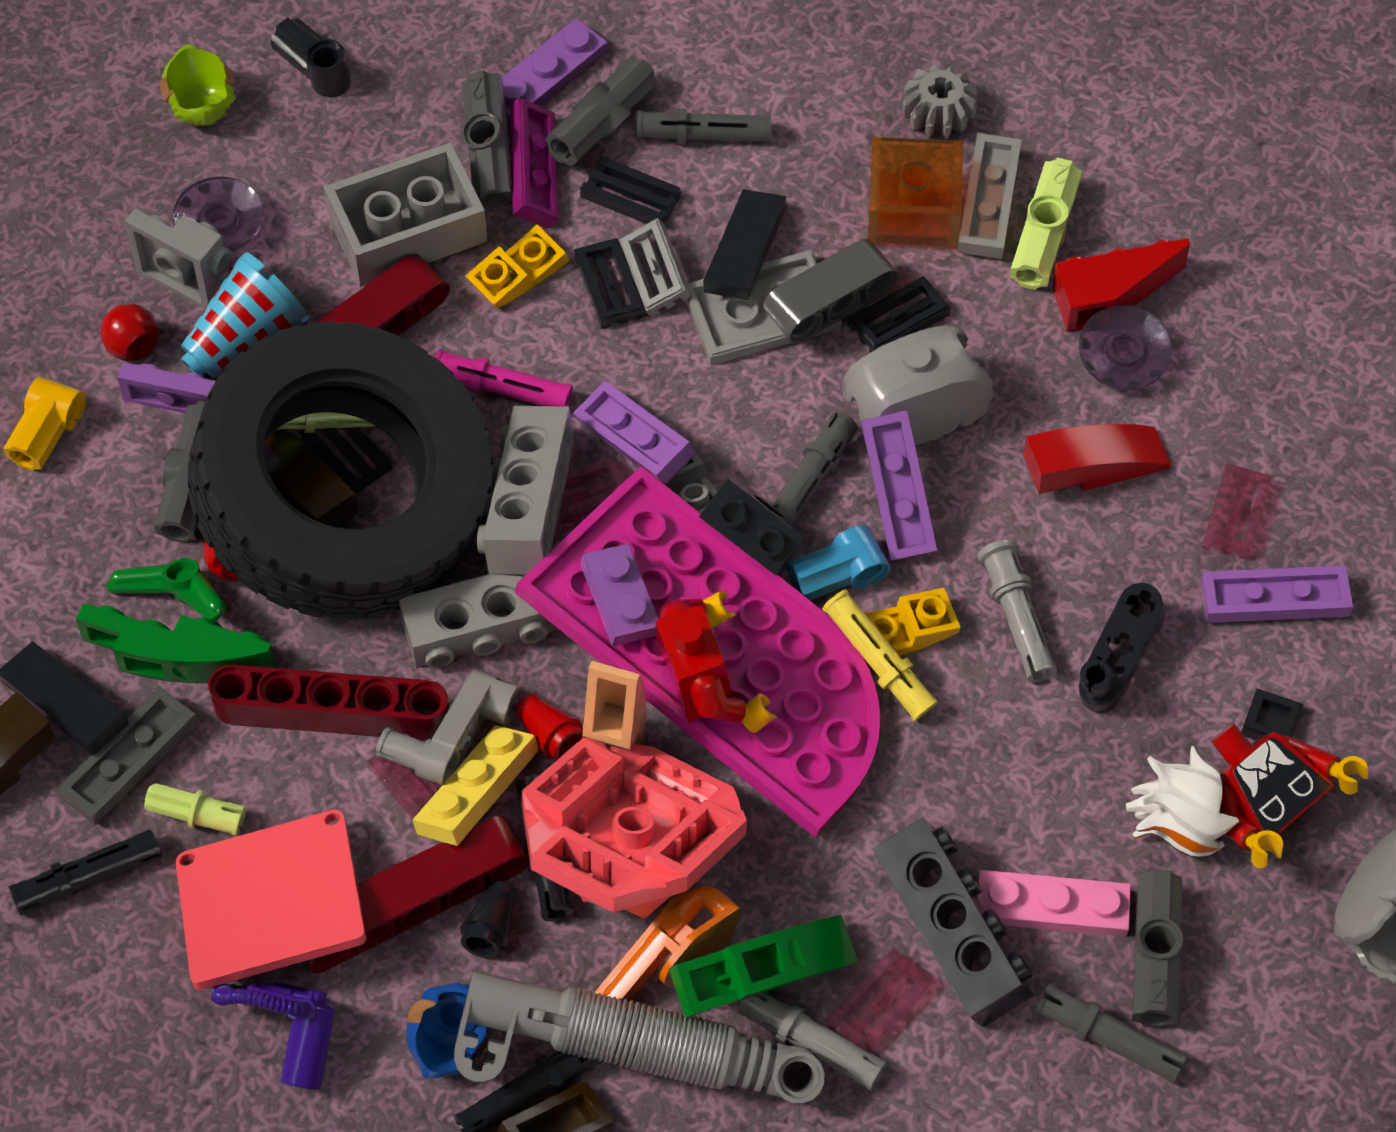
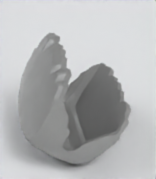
(925, 376)
(1368, 911)

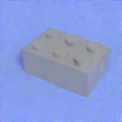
(404, 210)

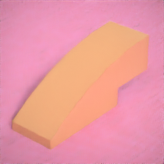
(614, 706)

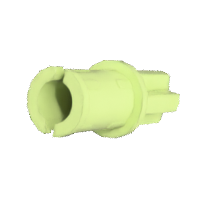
(195, 808)

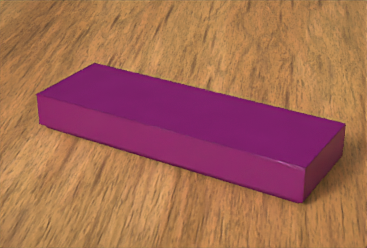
(532, 165)

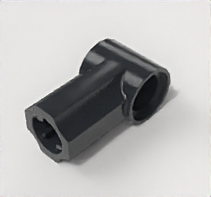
(315, 57)

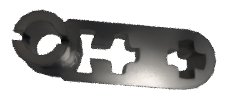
(1121, 625)

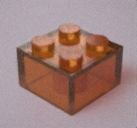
(915, 191)

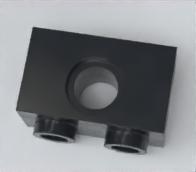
(754, 525)

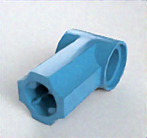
(850, 560)

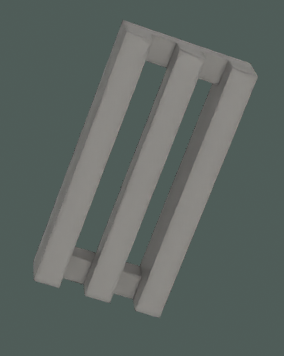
(667, 295)

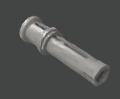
(1012, 591)

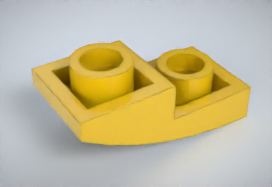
(512, 273)
(917, 621)

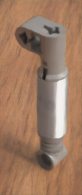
(638, 1039)

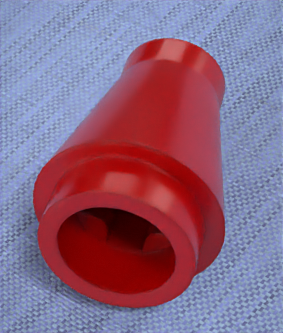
(553, 728)

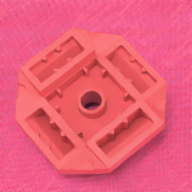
(628, 824)

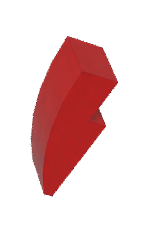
(1093, 455)

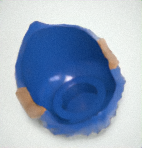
(435, 1027)

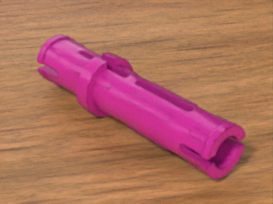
(553, 392)

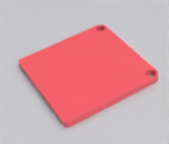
(269, 899)

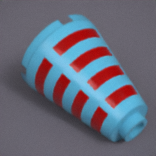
(239, 315)

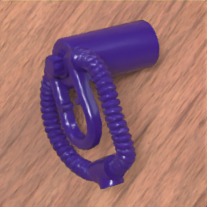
(308, 1031)

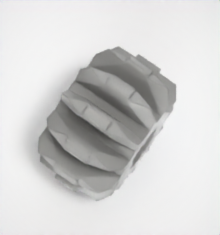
(940, 101)

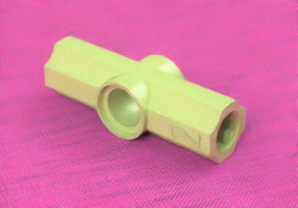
(1042, 241)

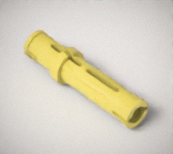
(880, 655)

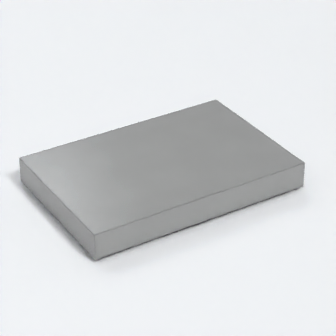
(740, 326)

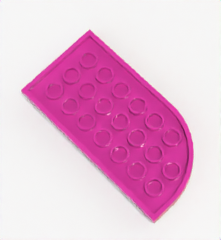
(773, 646)

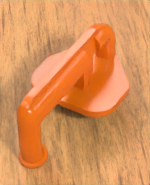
(673, 934)

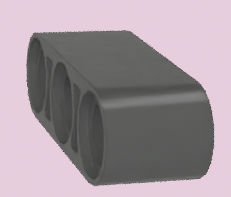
(830, 290)

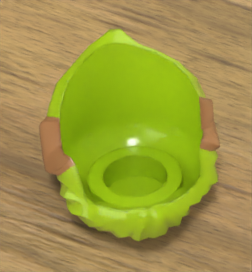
(197, 86)

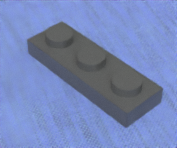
(128, 756)

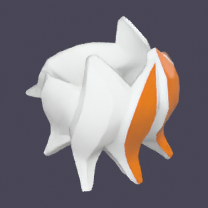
(1183, 806)

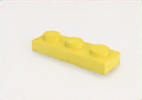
(475, 785)

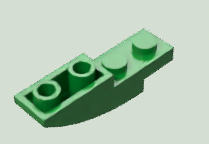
(180, 655)
(763, 965)

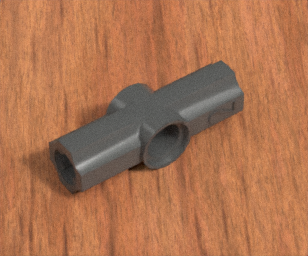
(601, 111)
(486, 118)
(175, 513)
(1154, 973)

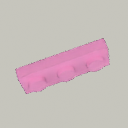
(1056, 902)

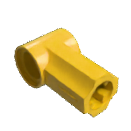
(47, 413)

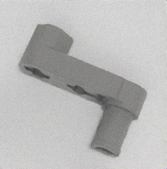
(439, 757)

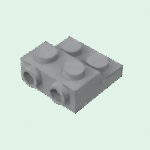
(180, 258)

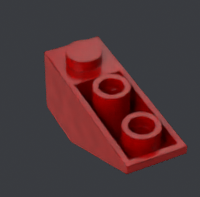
(1114, 278)

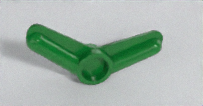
(178, 578)

